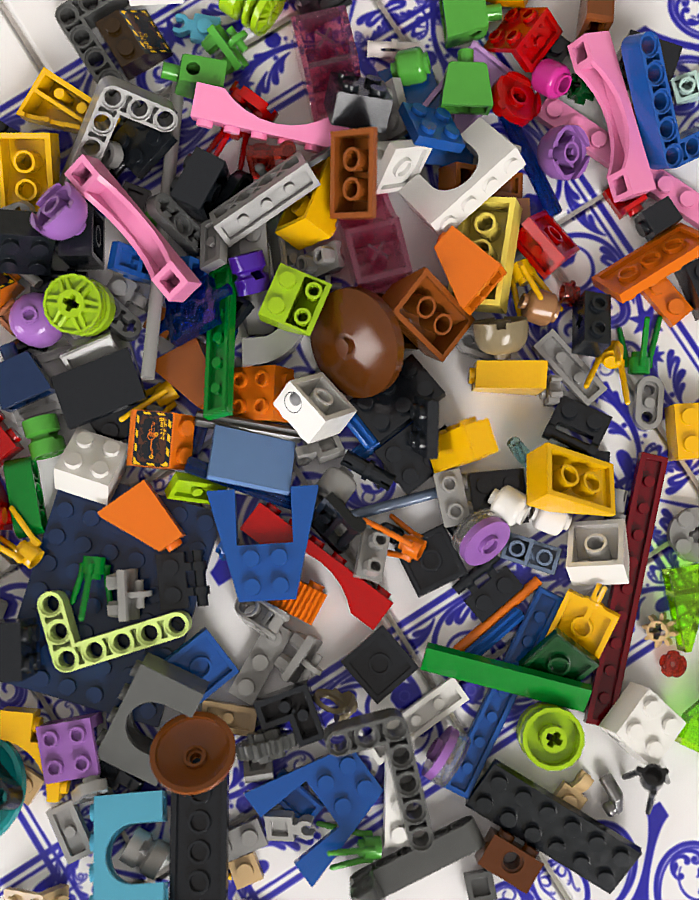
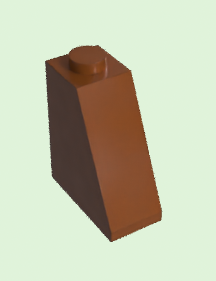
(595, 16)
(185, 370)

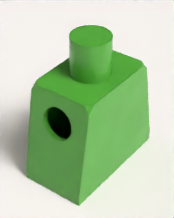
(466, 20)
(194, 70)
(466, 86)

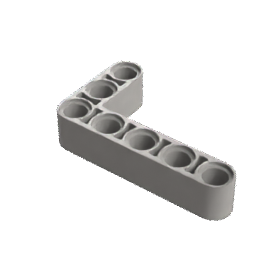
(113, 108)

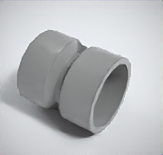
(156, 855)

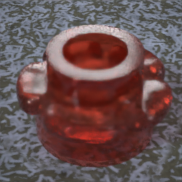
(569, 293)
(680, 664)

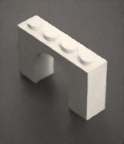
(496, 165)

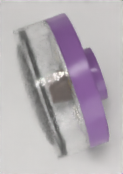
(480, 537)
(445, 756)

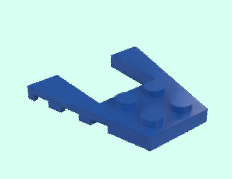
(265, 570)
(343, 788)

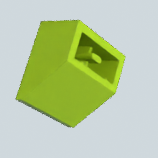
(294, 301)

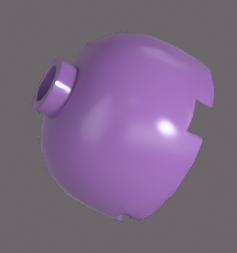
(563, 152)
(60, 213)
(30, 323)

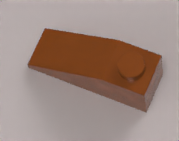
(458, 173)

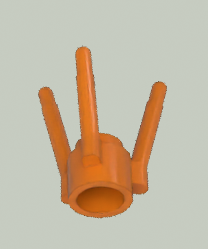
(411, 545)

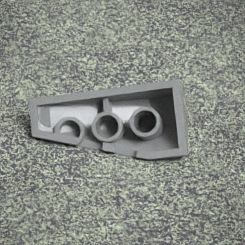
(252, 242)

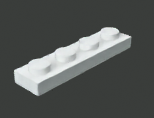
(427, 711)
(392, 823)

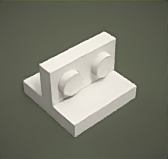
(398, 163)

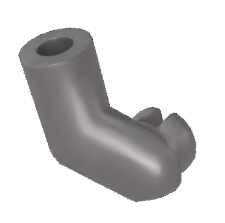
(615, 795)

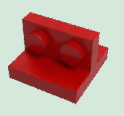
(545, 243)

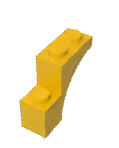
(19, 727)

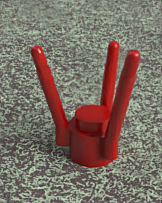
(224, 137)

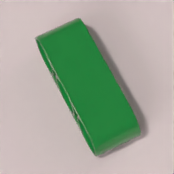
(25, 494)

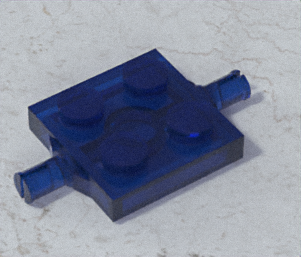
(196, 314)

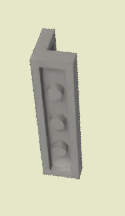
(264, 199)

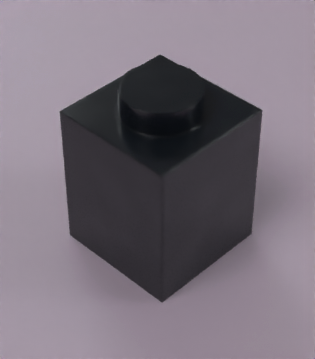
(657, 219)

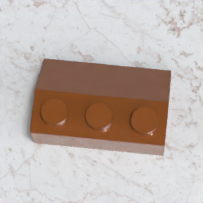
(353, 174)
(428, 313)

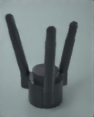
(652, 779)

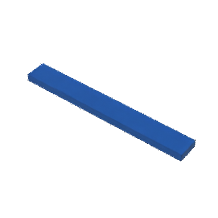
(496, 703)

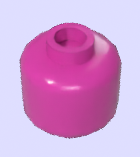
(551, 78)

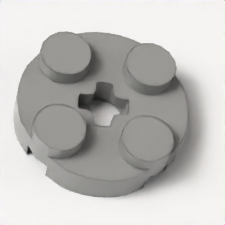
(678, 534)

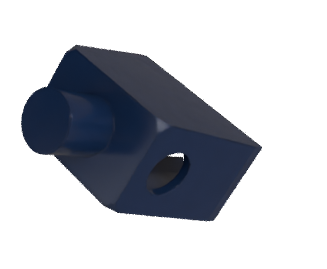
(21, 379)

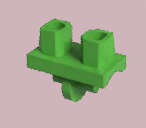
(219, 39)

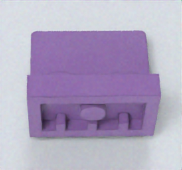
(69, 747)

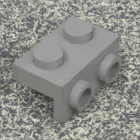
(451, 496)

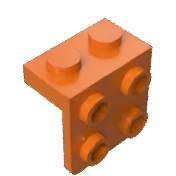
(257, 390)

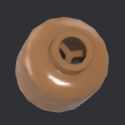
(539, 311)

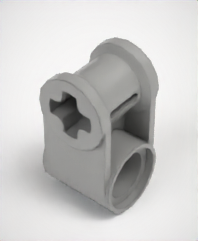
(264, 618)

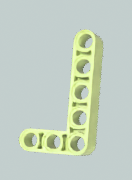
(107, 640)

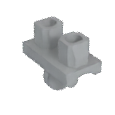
(322, 260)
(371, 555)
(129, 593)
(304, 661)

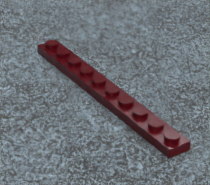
(625, 598)

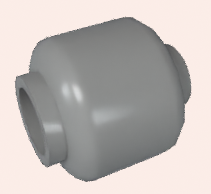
(338, 481)

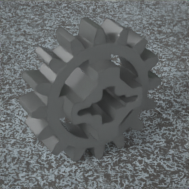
(266, 745)

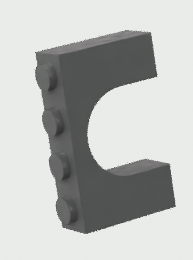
(155, 682)

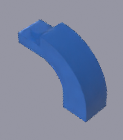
(127, 262)

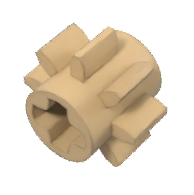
(666, 625)

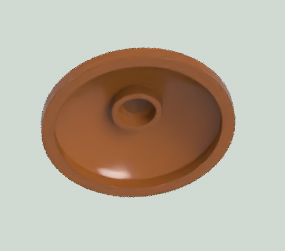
(190, 738)

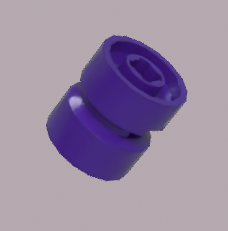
(250, 273)

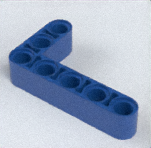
(654, 104)

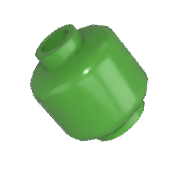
(411, 66)

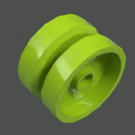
(562, 747)

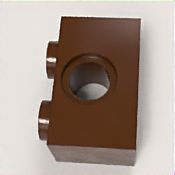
(520, 872)

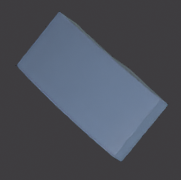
(531, 553)

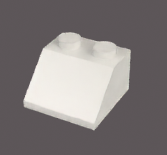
(598, 552)

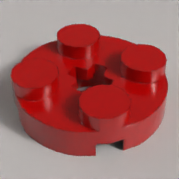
(249, 99)
(518, 110)

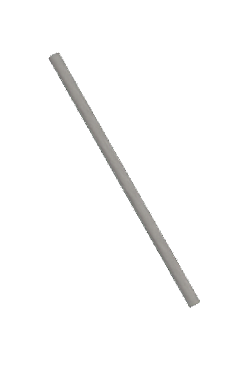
(155, 296)

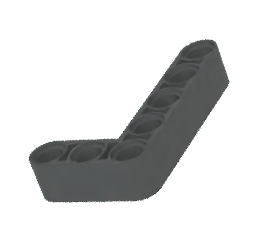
(81, 30)
(399, 766)
(410, 866)

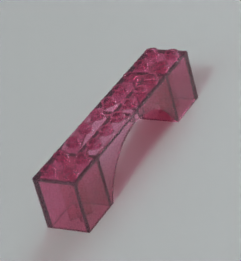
(372, 247)

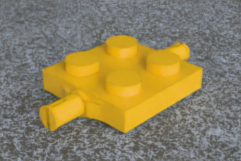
(586, 619)

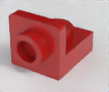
(624, 208)

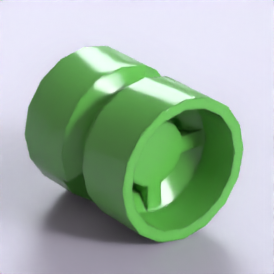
(44, 436)

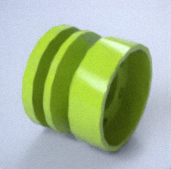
(254, 14)
(95, 306)

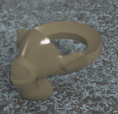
(345, 701)

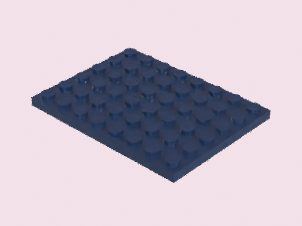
(79, 531)

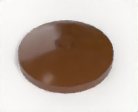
(358, 342)

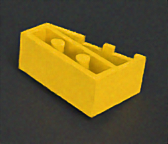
(56, 104)
(464, 444)

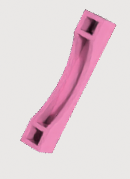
(599, 68)
(216, 107)
(108, 196)

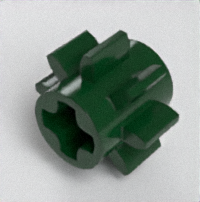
(579, 91)

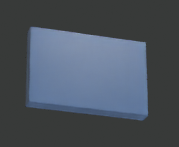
(251, 460)

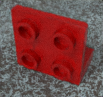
(525, 34)

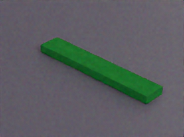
(221, 353)
(506, 677)

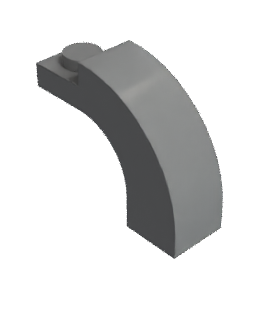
(270, 348)

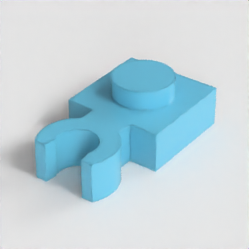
(195, 28)

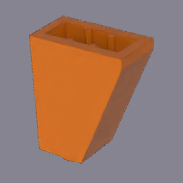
(468, 269)
(144, 517)

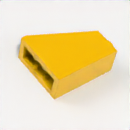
(509, 376)

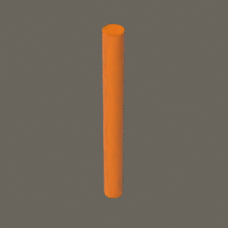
(483, 627)

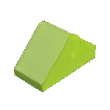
(190, 488)

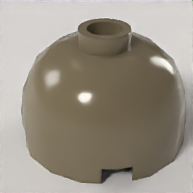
(501, 336)

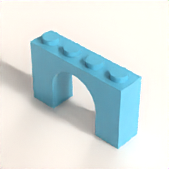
(111, 817)

